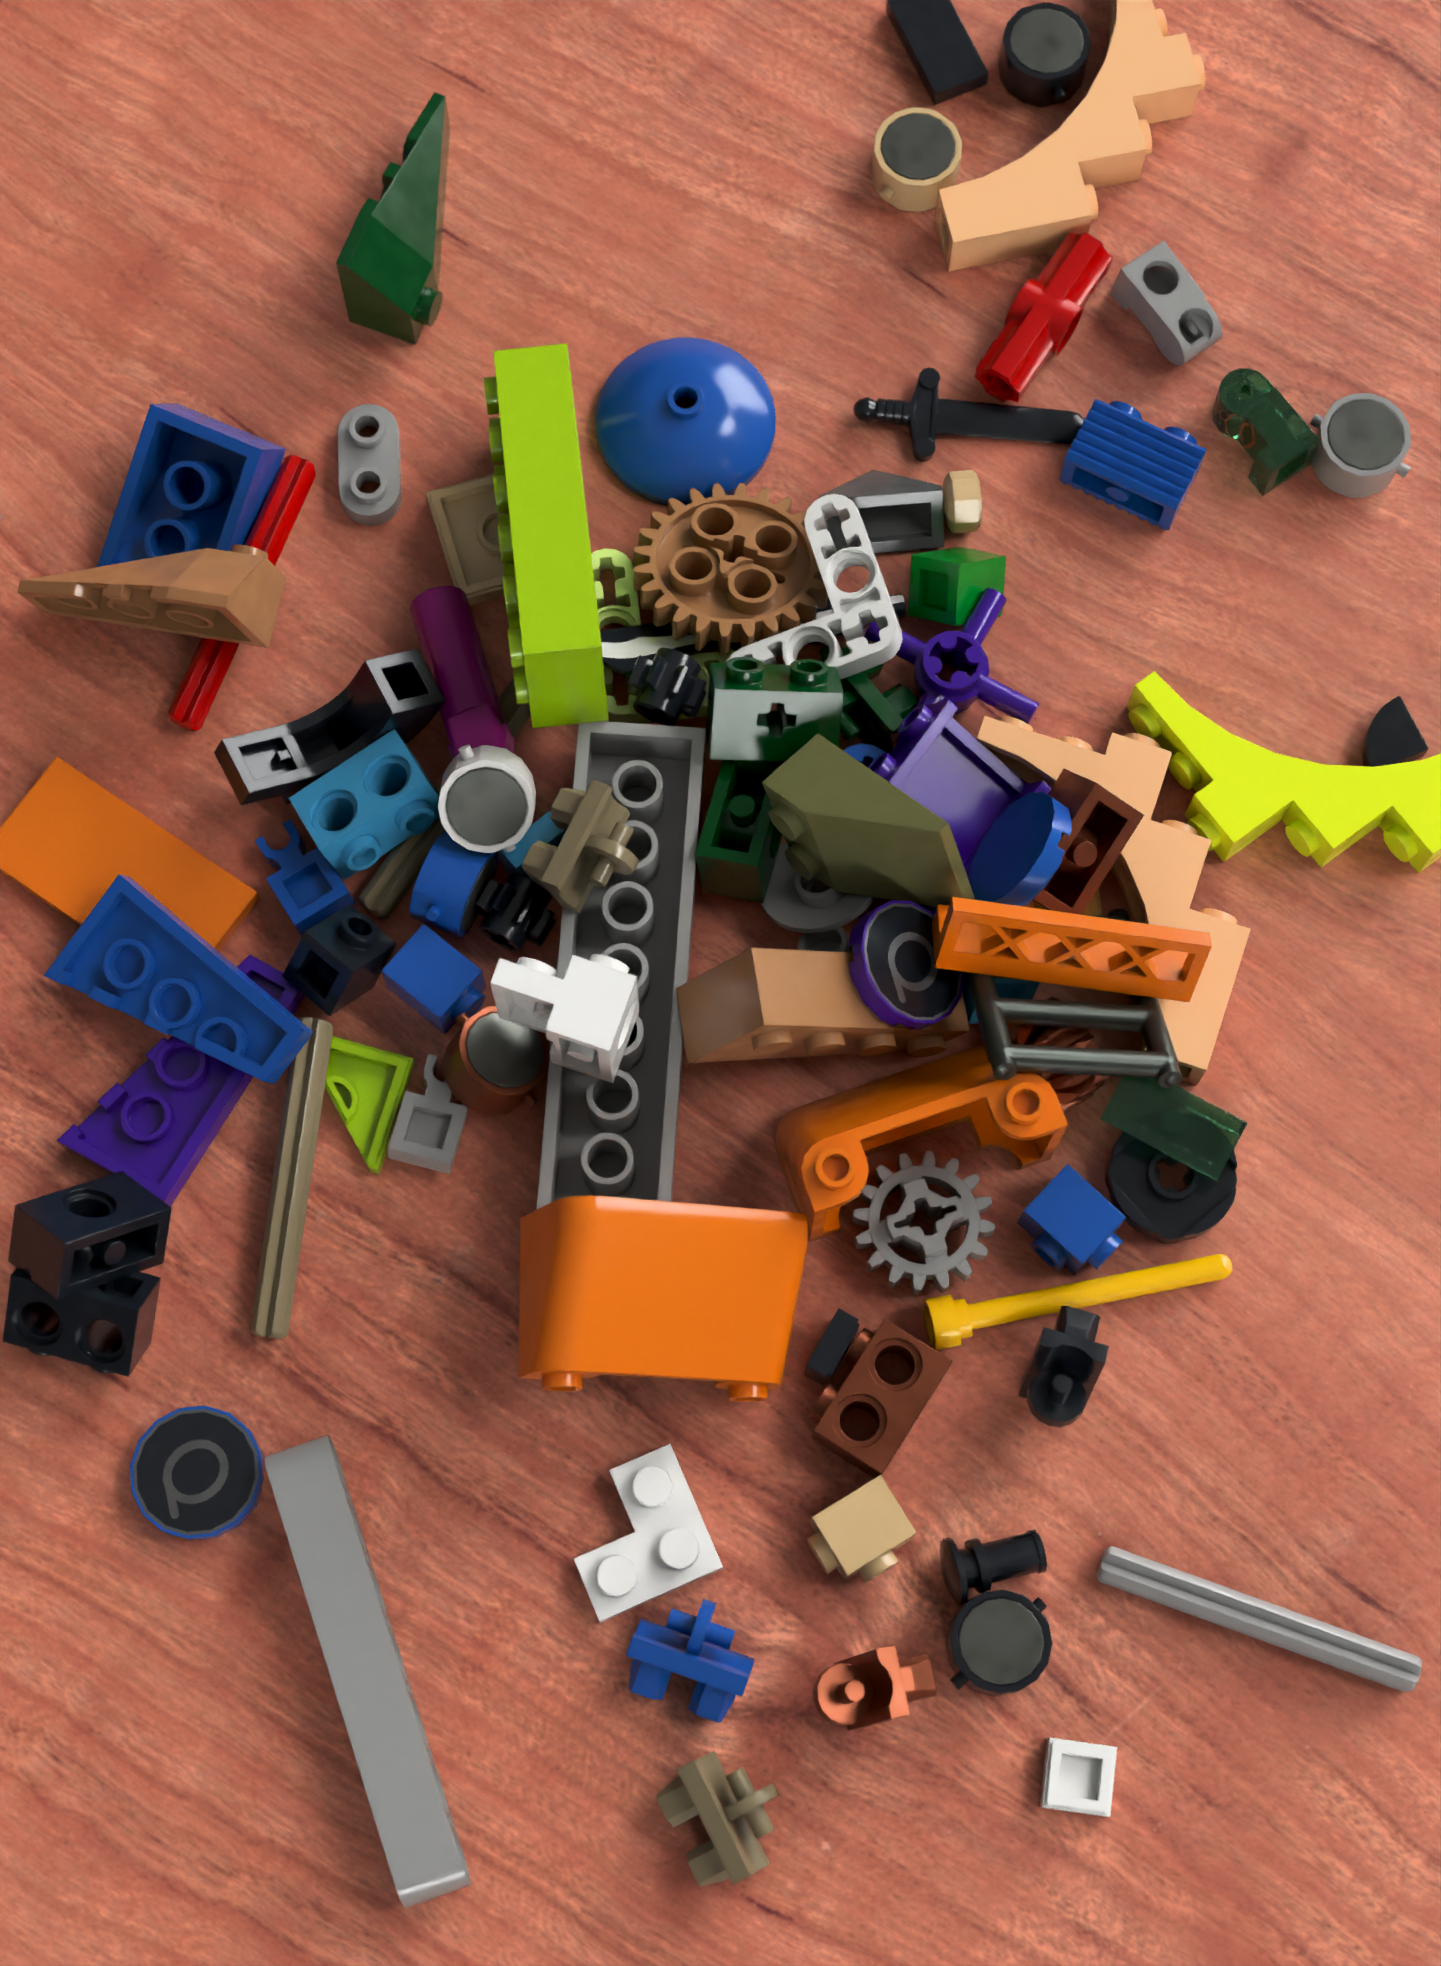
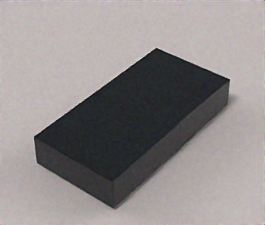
(938, 47)

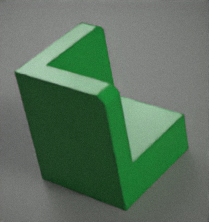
(951, 581)

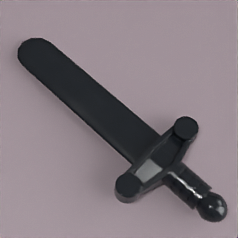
(932, 415)

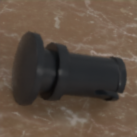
(989, 1562)

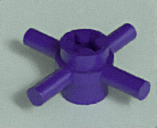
(966, 654)

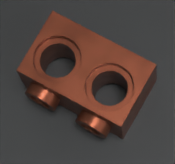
(891, 1405)

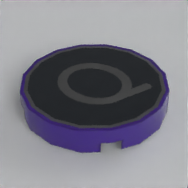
(897, 966)

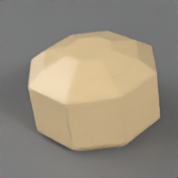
(962, 501)

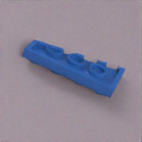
(167, 976)

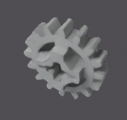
(915, 1196)

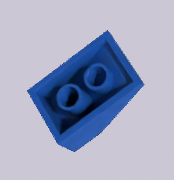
(189, 487)

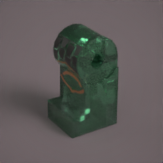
(1265, 426)

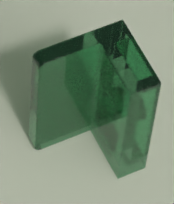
(1175, 1123)

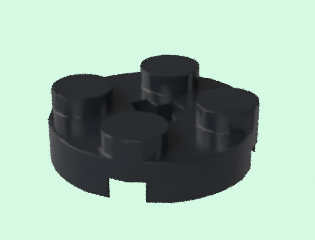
(1161, 1212)

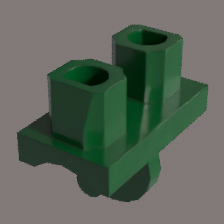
(869, 713)

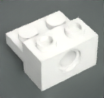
(583, 1014)

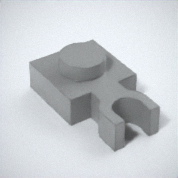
(428, 1125)

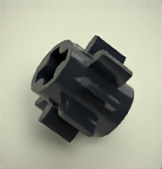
(667, 686)
(515, 912)

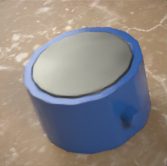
(451, 885)

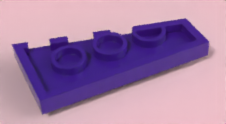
(170, 1106)

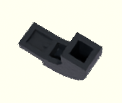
(286, 758)

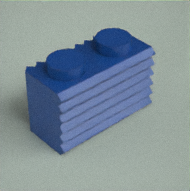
(1133, 462)

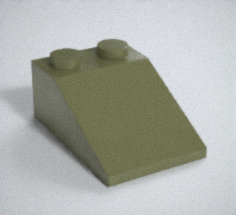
(862, 830)

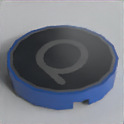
(197, 1473)

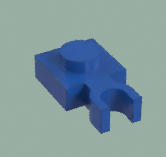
(305, 882)

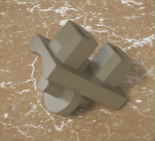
(589, 848)
(730, 1814)

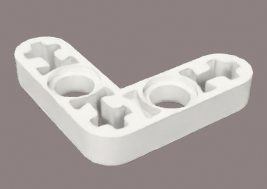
(850, 610)

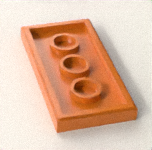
(77, 837)

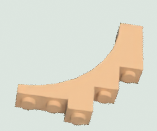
(1102, 143)
(1154, 868)

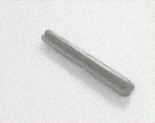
(1259, 1619)

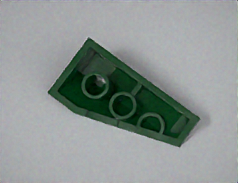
(395, 244)

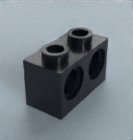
(97, 1327)

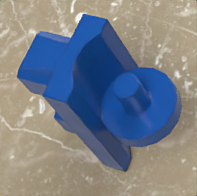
(694, 1650)

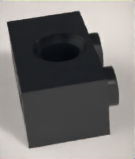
(89, 1234)

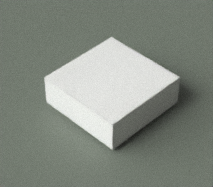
(1078, 1777)

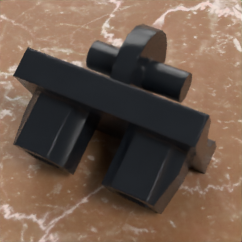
(1064, 1368)

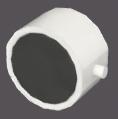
(487, 799)

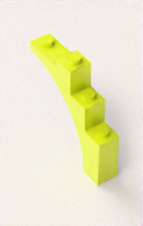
(1252, 789)

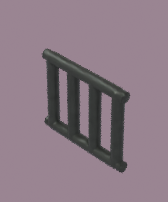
(1008, 1058)

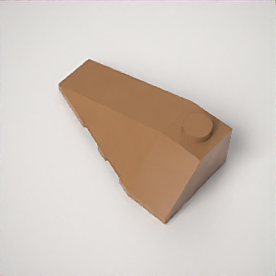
(184, 593)

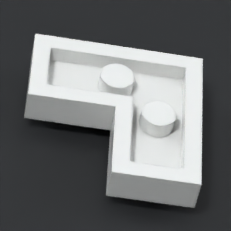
(667, 1544)

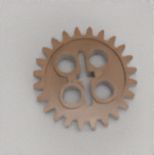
(728, 568)

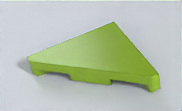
(368, 1094)

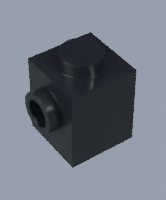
(339, 959)

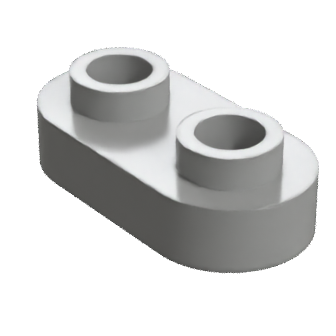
(369, 460)

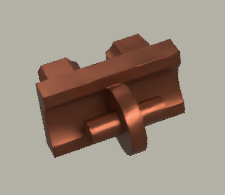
(872, 1688)

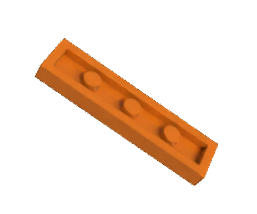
(1068, 949)

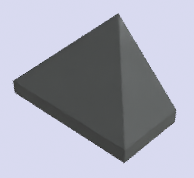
(895, 512)

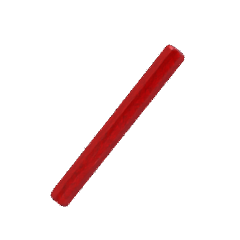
(269, 535)

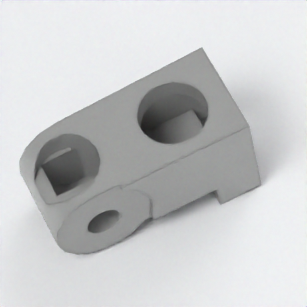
(1168, 304)

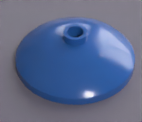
(671, 449)

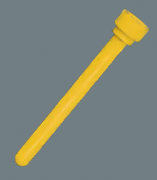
(952, 1320)

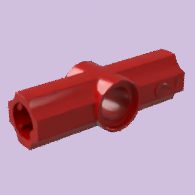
(1043, 317)

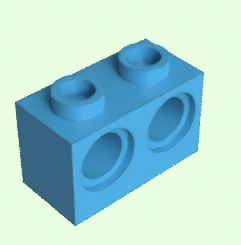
(367, 801)

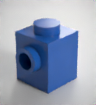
(1072, 1223)

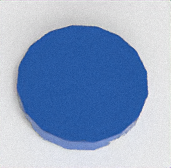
(1020, 851)

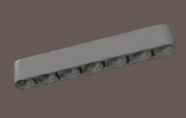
(367, 1672)

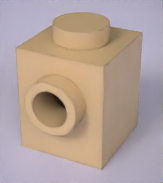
(861, 1532)

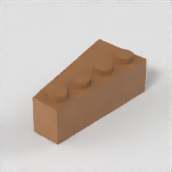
(791, 1007)

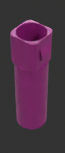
(459, 669)

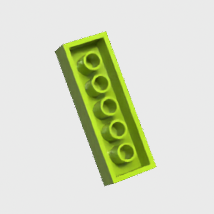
(546, 536)

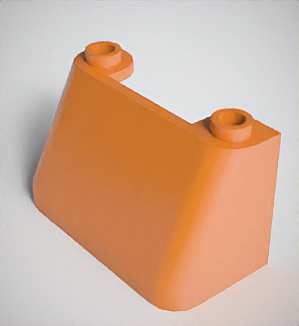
(828, 1139)
(658, 1292)

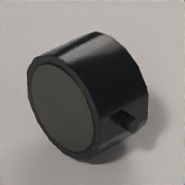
(1044, 54)
(998, 1643)

